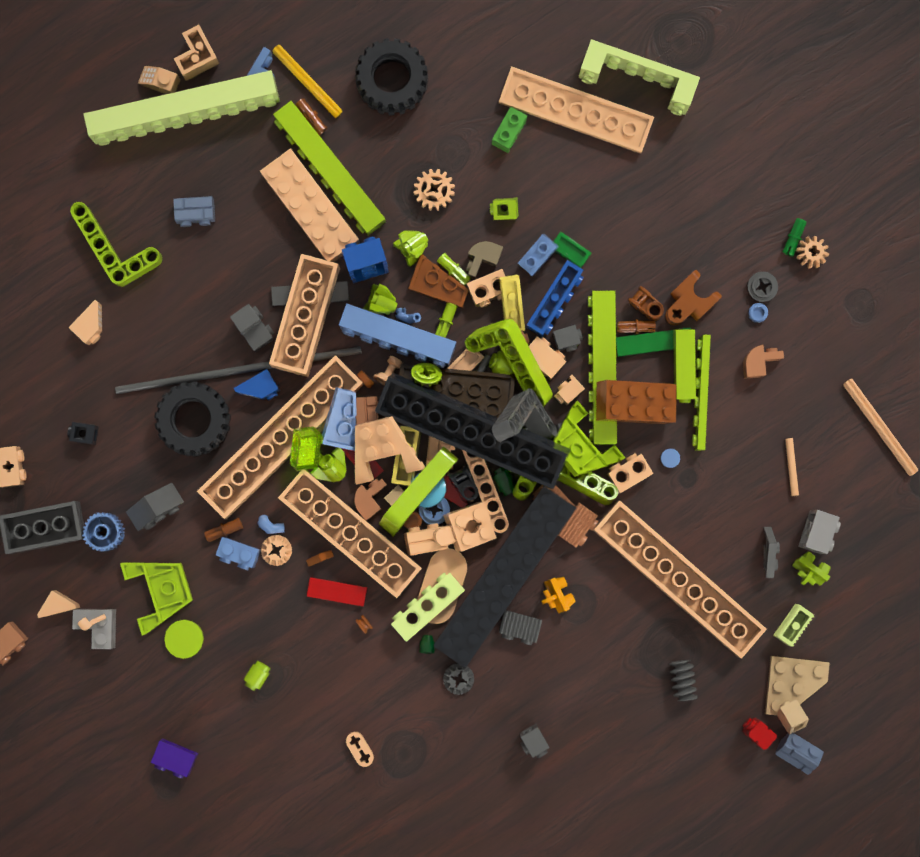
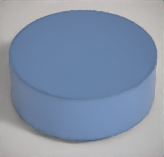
(758, 312)
(670, 458)

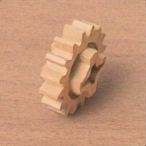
(441, 185)

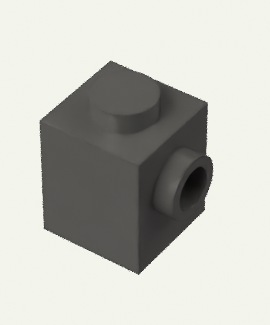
(567, 338)

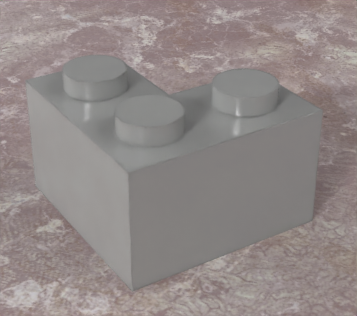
(102, 632)

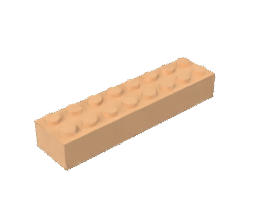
(350, 533)

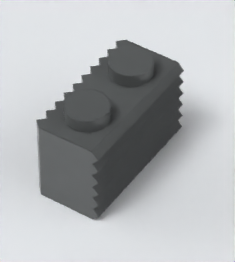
(520, 626)

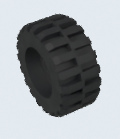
(391, 52)
(167, 412)

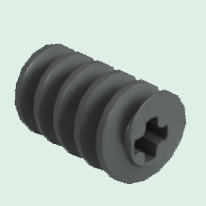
(683, 680)

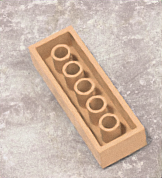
(309, 205)
(304, 315)

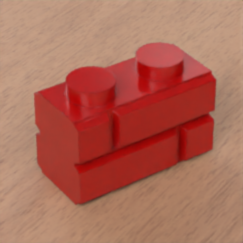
(759, 733)

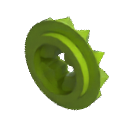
(430, 369)

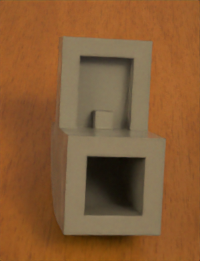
(483, 252)

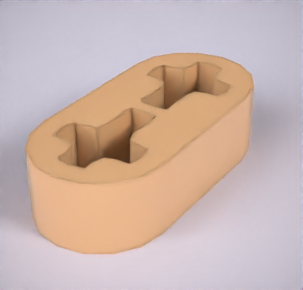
(363, 746)

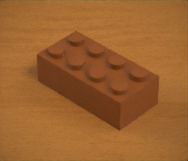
(635, 402)

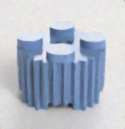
(113, 536)

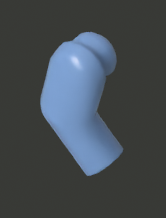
(408, 318)
(268, 527)

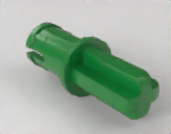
(794, 237)

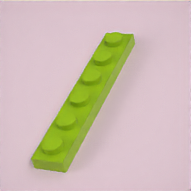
(701, 400)

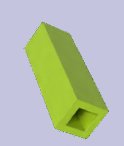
(684, 364)

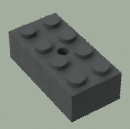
(24, 531)

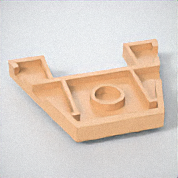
(381, 440)

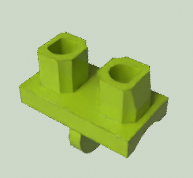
(810, 572)

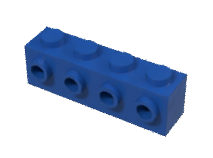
(555, 297)

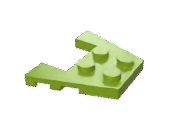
(583, 455)
(167, 588)

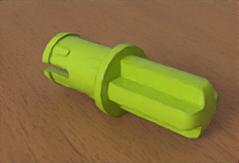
(454, 269)
(446, 320)

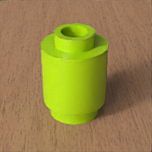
(257, 675)

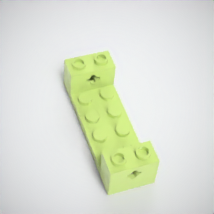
(683, 82)

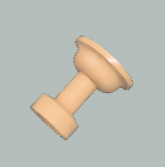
(393, 364)

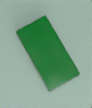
(571, 250)

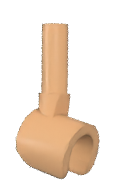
(84, 624)

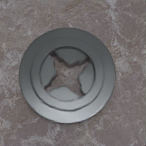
(765, 278)
(463, 687)

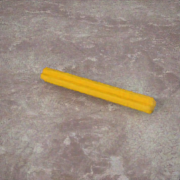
(307, 81)

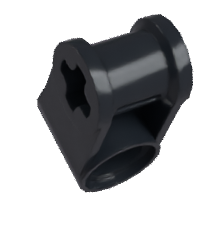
(463, 483)

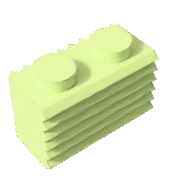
(793, 625)

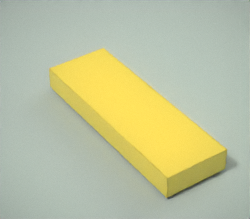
(512, 300)

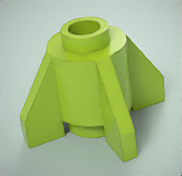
(411, 245)
(381, 300)
(331, 467)

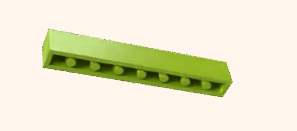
(329, 168)
(602, 359)

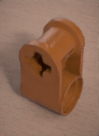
(646, 303)

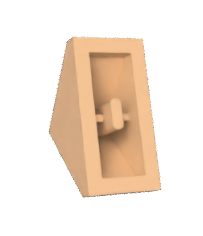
(56, 604)

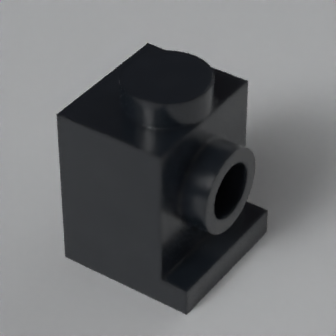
(75, 430)

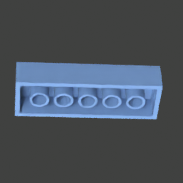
(397, 335)

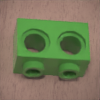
(509, 130)

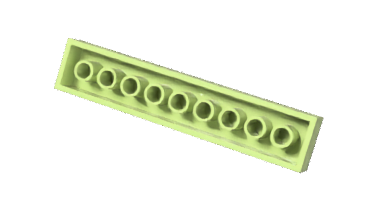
(182, 108)

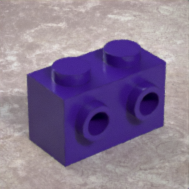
(174, 758)

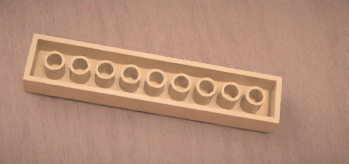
(273, 442)
(679, 579)

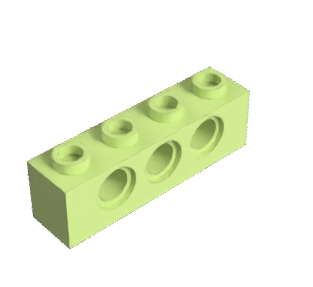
(407, 629)

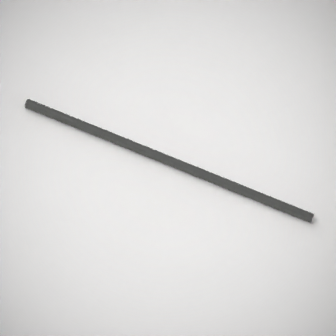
(226, 372)

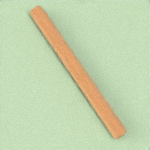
(880, 427)

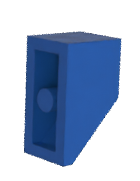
(260, 386)

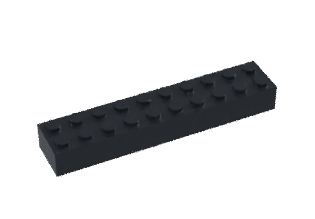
(471, 430)
(504, 576)

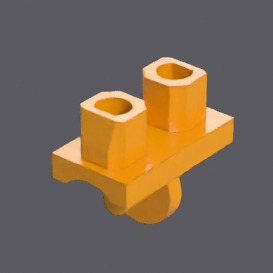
(555, 597)

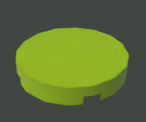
(184, 639)

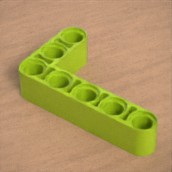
(107, 250)
(517, 352)
(578, 484)
(417, 491)

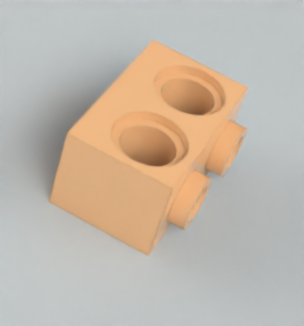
(485, 283)
(631, 476)

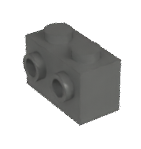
(533, 742)

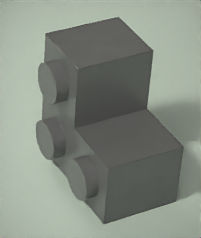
(250, 325)
(154, 507)

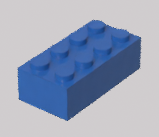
(365, 259)

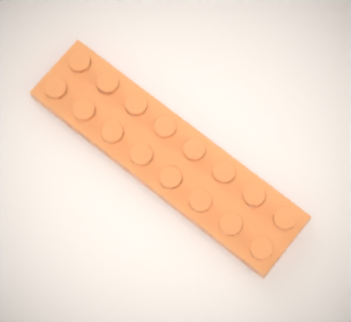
(576, 110)

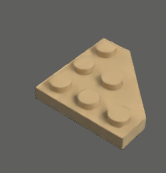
(793, 680)

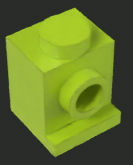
(499, 214)

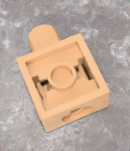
(465, 528)

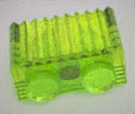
(305, 448)

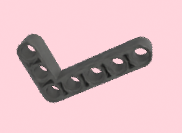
(521, 410)

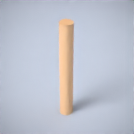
(792, 467)

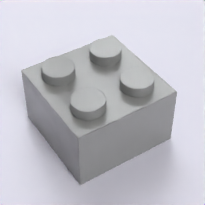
(819, 532)

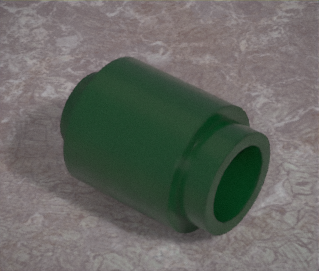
(504, 481)

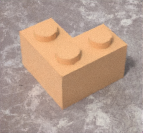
(200, 56)

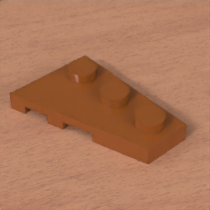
(437, 284)

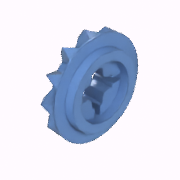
(427, 515)

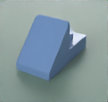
(263, 60)

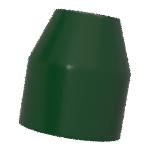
(427, 645)

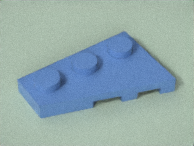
(341, 420)

